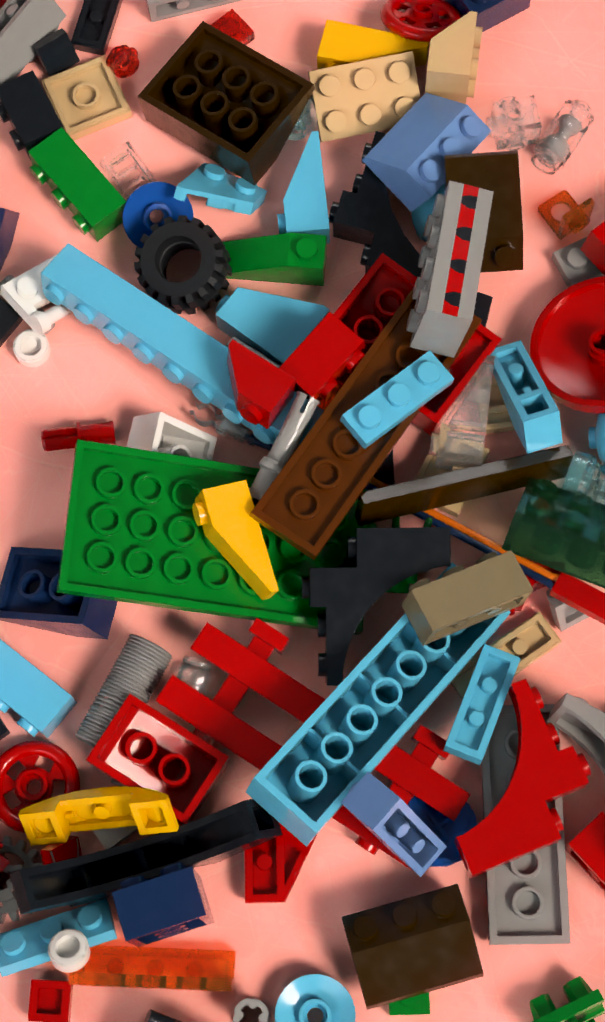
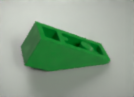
(279, 258)

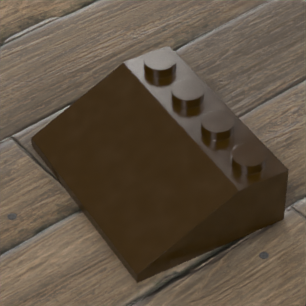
(226, 102)

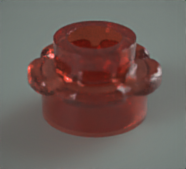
(123, 61)

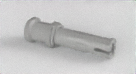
(284, 444)

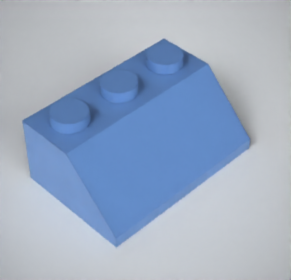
(414, 149)

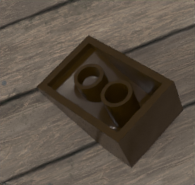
(505, 228)

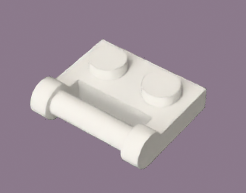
(27, 297)

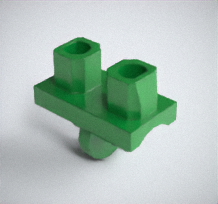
(582, 1006)

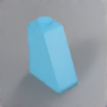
(268, 321)

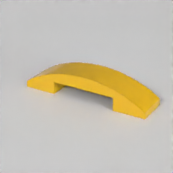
(96, 809)

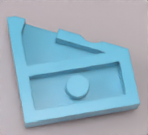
(221, 189)

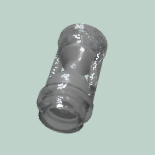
(553, 149)

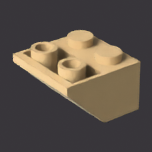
(455, 60)

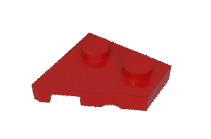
(274, 868)

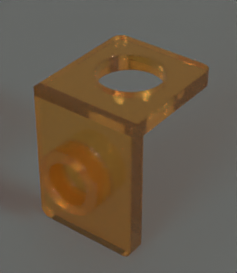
(572, 221)

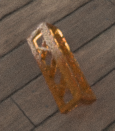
(157, 969)

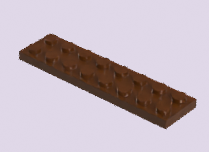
(330, 464)

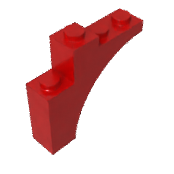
(541, 774)

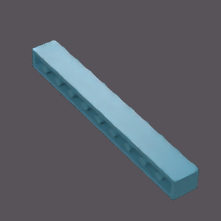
(151, 333)

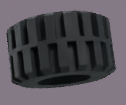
(168, 241)

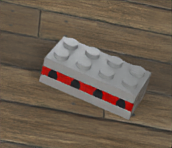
(450, 269)

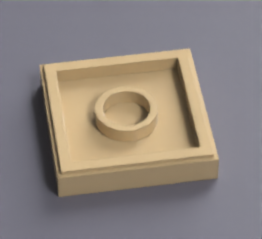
(87, 98)

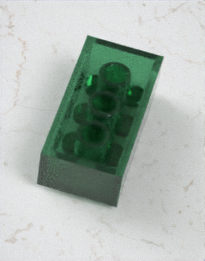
(560, 531)

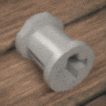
(254, 1003)

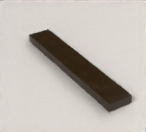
(461, 485)

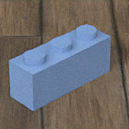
(393, 823)

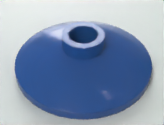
(143, 201)

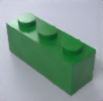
(77, 184)

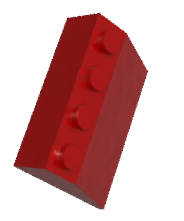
(373, 305)

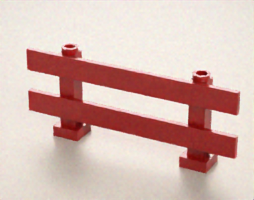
(250, 669)

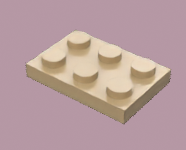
(364, 95)

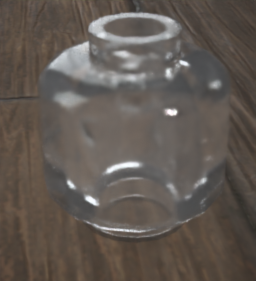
(195, 673)

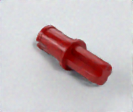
(66, 437)

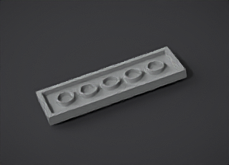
(531, 893)

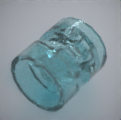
(586, 476)

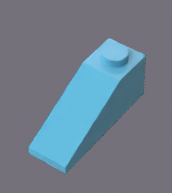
(306, 196)
(526, 398)

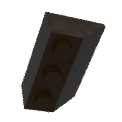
(412, 946)

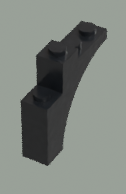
(347, 593)

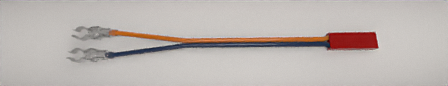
(566, 588)

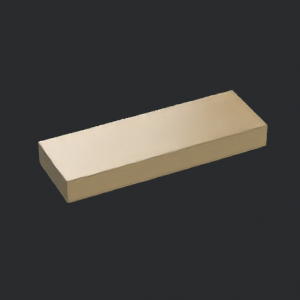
(527, 640)

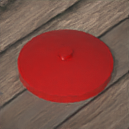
(570, 346)

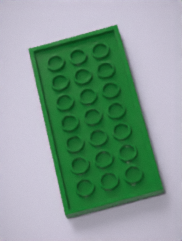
(138, 541)

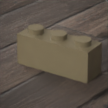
(466, 596)

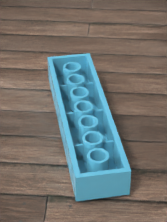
(362, 723)

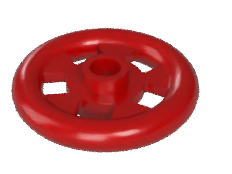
(420, 18)
(28, 754)

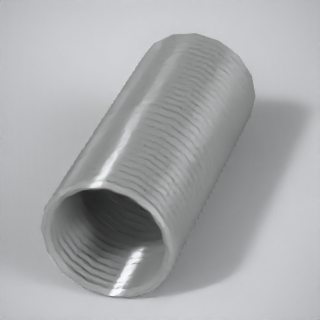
(134, 673)

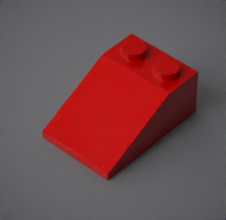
(159, 755)

